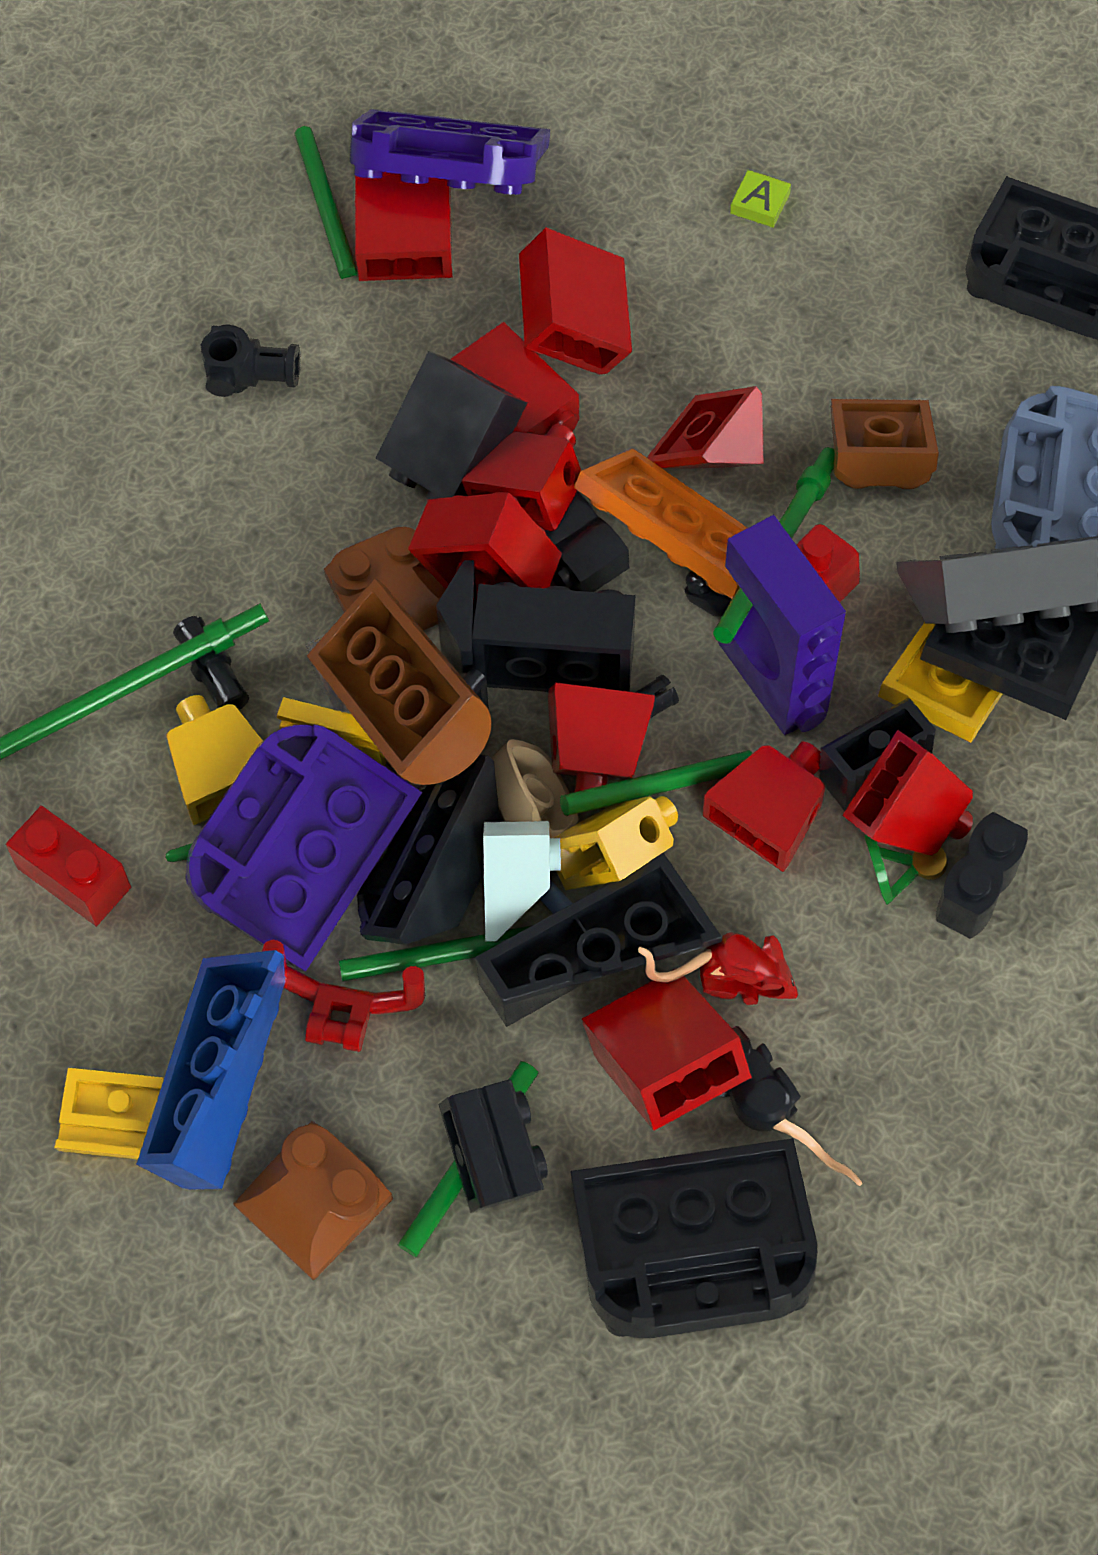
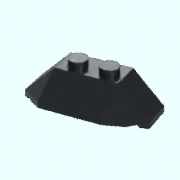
(432, 860)

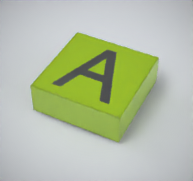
(760, 198)

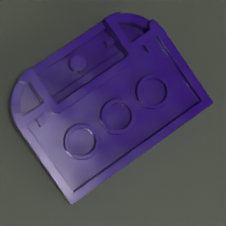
(446, 149)
(296, 838)

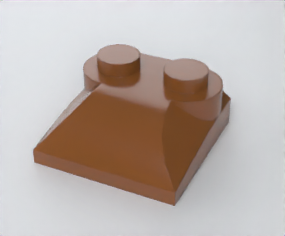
(883, 442)
(391, 563)
(313, 1198)

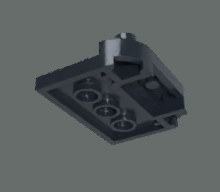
(1038, 257)
(696, 1239)

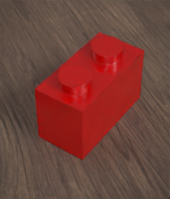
(68, 865)

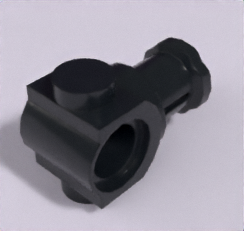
(245, 361)

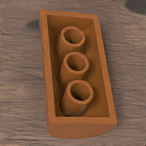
(402, 689)

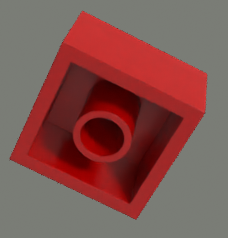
(490, 532)

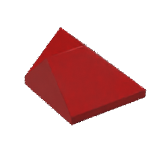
(715, 432)

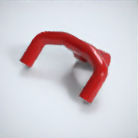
(354, 1001)

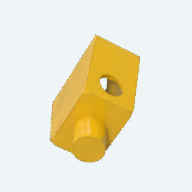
(209, 752)
(628, 839)

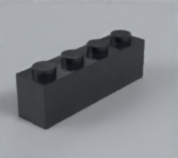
(595, 940)

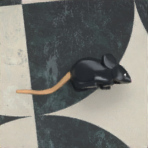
(770, 1101)

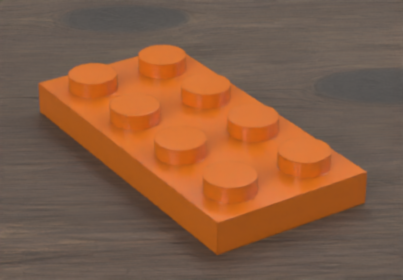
(664, 513)

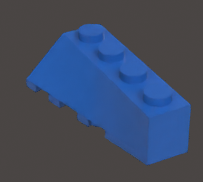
(213, 1069)

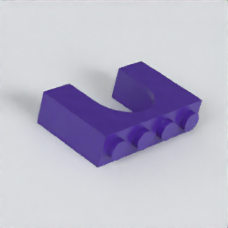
(792, 631)

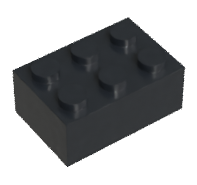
(553, 636)

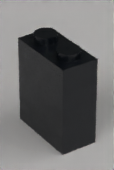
(447, 427)

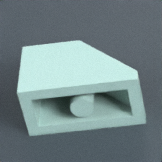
(515, 870)

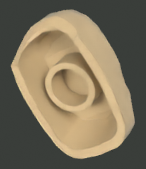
(529, 787)

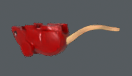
(735, 968)

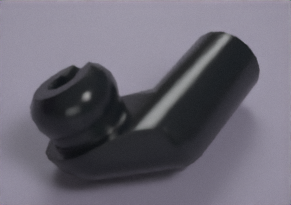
(704, 597)

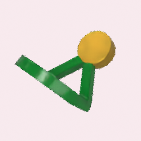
(920, 864)

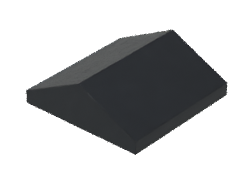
(457, 616)

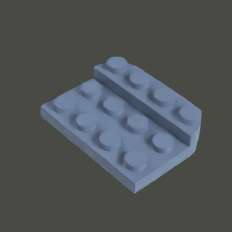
(1048, 470)

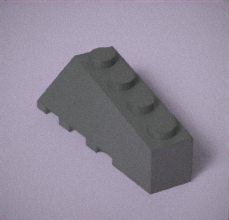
(1004, 583)

